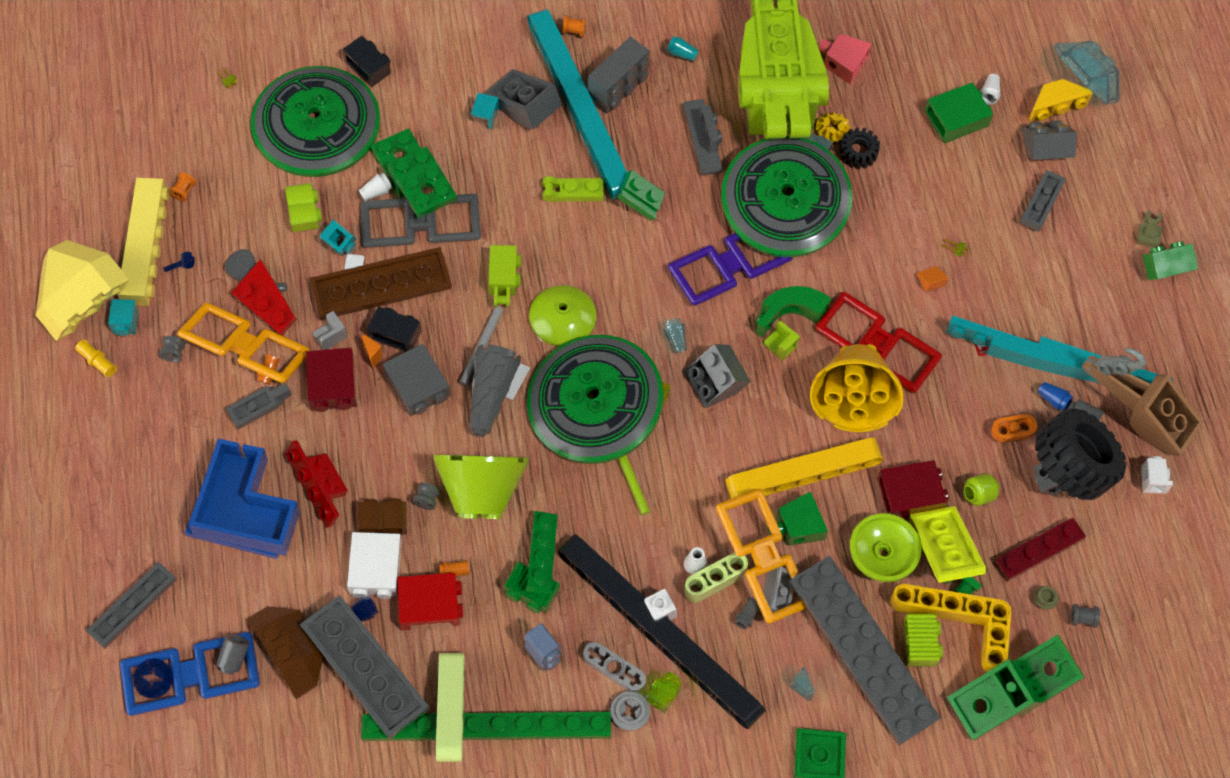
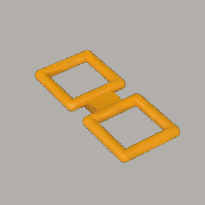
(243, 342)
(762, 551)

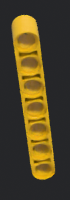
(807, 468)

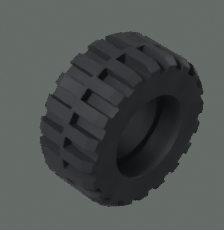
(1080, 454)

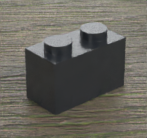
(367, 60)
(394, 329)

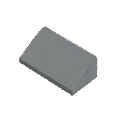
(778, 589)

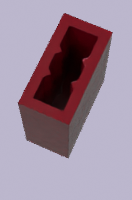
(331, 379)
(912, 488)

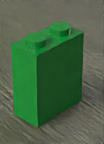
(958, 112)

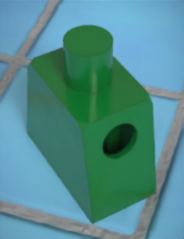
(801, 521)

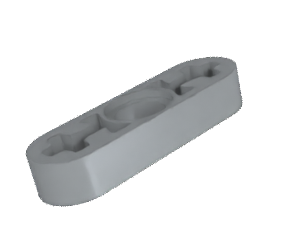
(612, 657)

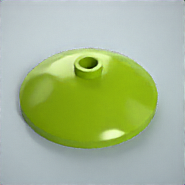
(558, 325)
(890, 535)

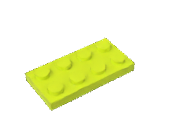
(947, 544)

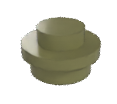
(1046, 598)

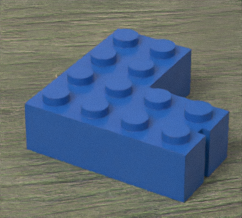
(232, 508)

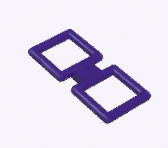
(728, 265)

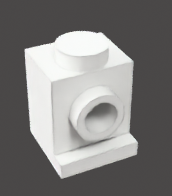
(1155, 476)

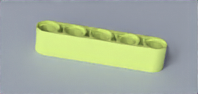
(450, 707)

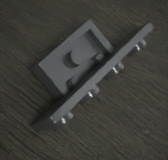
(704, 135)

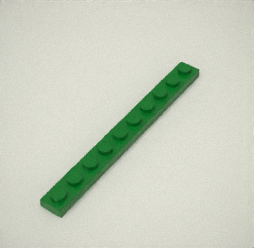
(503, 726)

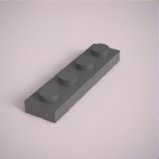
(131, 605)

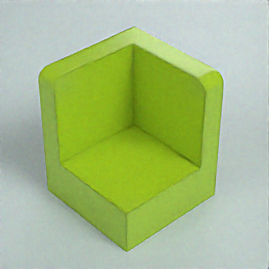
(782, 341)

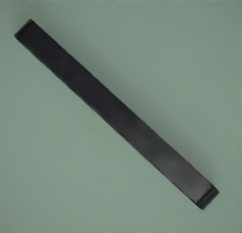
(661, 633)

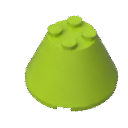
(480, 482)

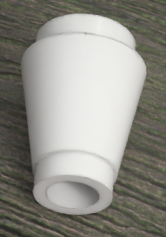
(991, 89)
(375, 187)
(695, 561)

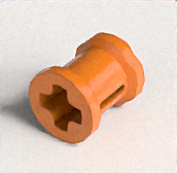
(574, 26)
(182, 186)

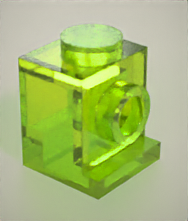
(664, 691)

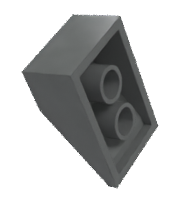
(525, 98)

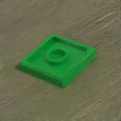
(819, 754)

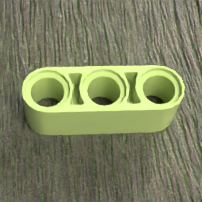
(709, 586)

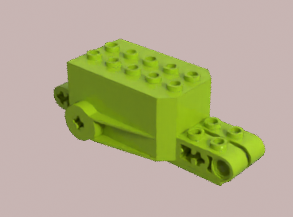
(780, 72)

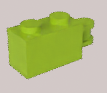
(503, 273)

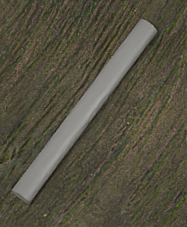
(484, 339)

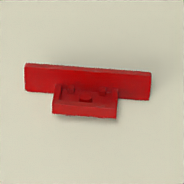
(319, 481)

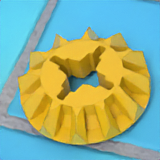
(830, 133)

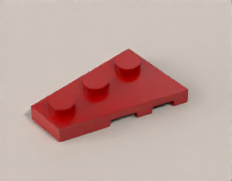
(264, 298)

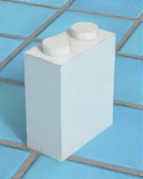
(374, 565)

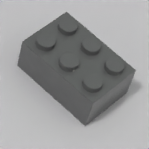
(619, 75)

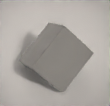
(331, 333)

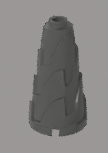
(490, 385)

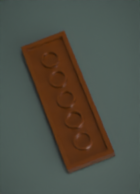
(381, 283)

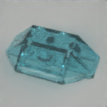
(1092, 67)

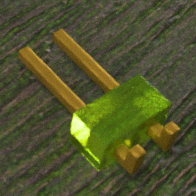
(229, 81)
(959, 251)

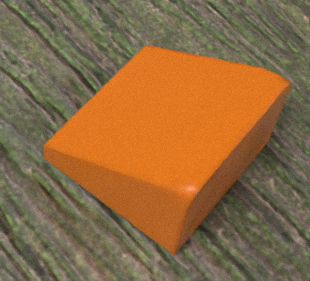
(932, 278)
(372, 349)

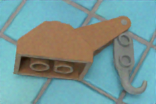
(1158, 409)

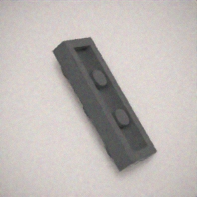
(1042, 200)

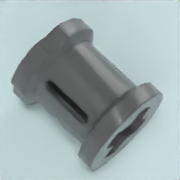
(1085, 615)

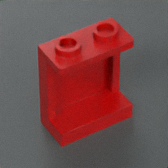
(429, 600)

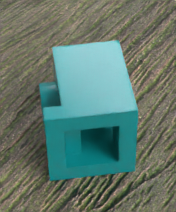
(333, 233)

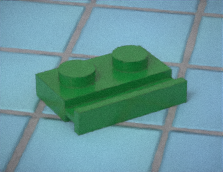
(641, 195)

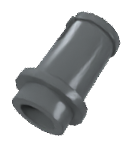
(748, 612)

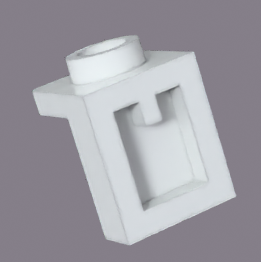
(661, 605)

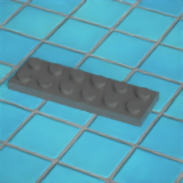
(364, 667)

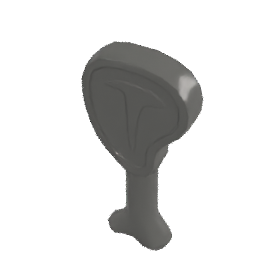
(240, 265)

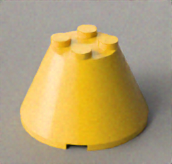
(857, 390)

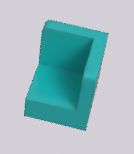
(486, 108)

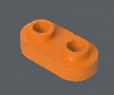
(1012, 428)

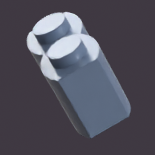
(543, 647)

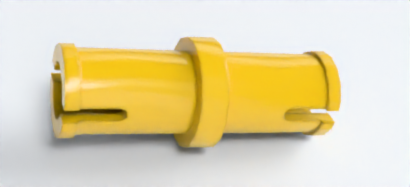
(96, 358)

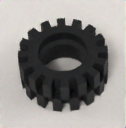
(862, 138)

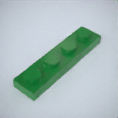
(541, 553)

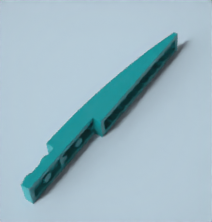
(1045, 355)

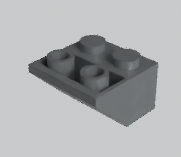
(1049, 140)
(717, 375)

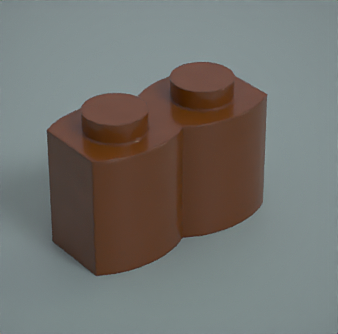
(382, 517)

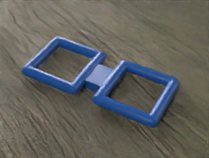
(187, 675)

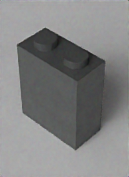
(417, 380)

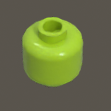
(981, 489)

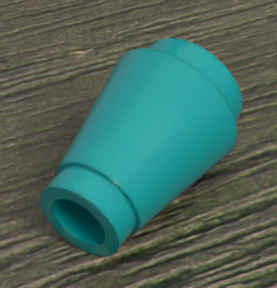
(680, 48)

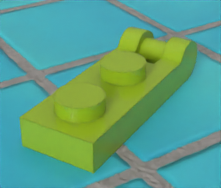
(572, 189)

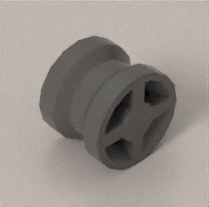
(172, 348)
(426, 496)

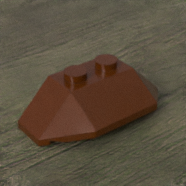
(288, 647)

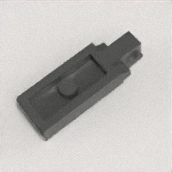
(257, 404)

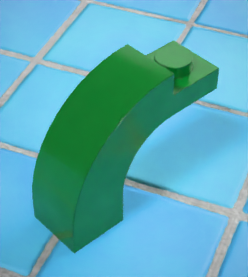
(791, 300)

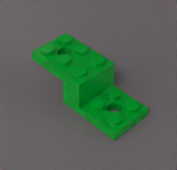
(413, 173)
(1015, 687)

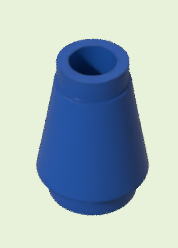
(1056, 396)

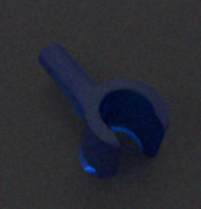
(187, 262)

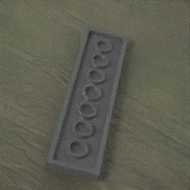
(864, 650)

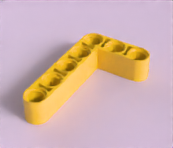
(961, 613)

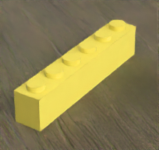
(143, 239)

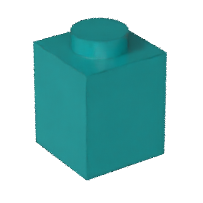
(123, 317)

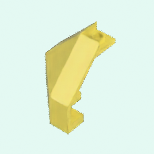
(75, 286)

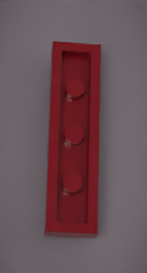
(1039, 549)

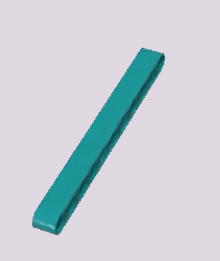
(578, 101)

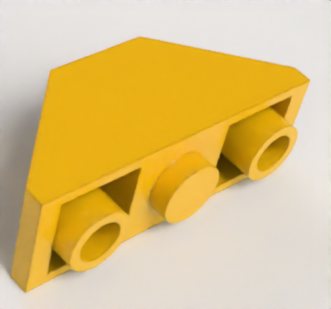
(1059, 98)

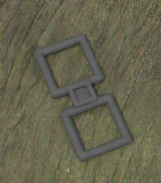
(413, 224)

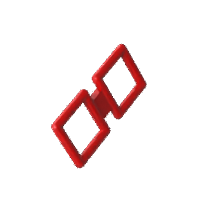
(879, 338)

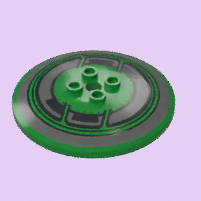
(321, 144)
(780, 222)
(598, 427)

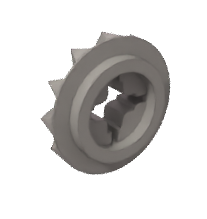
(632, 700)

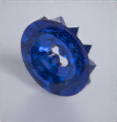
(158, 688)

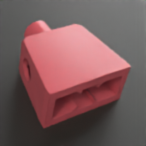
(845, 56)

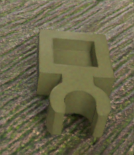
(1149, 233)

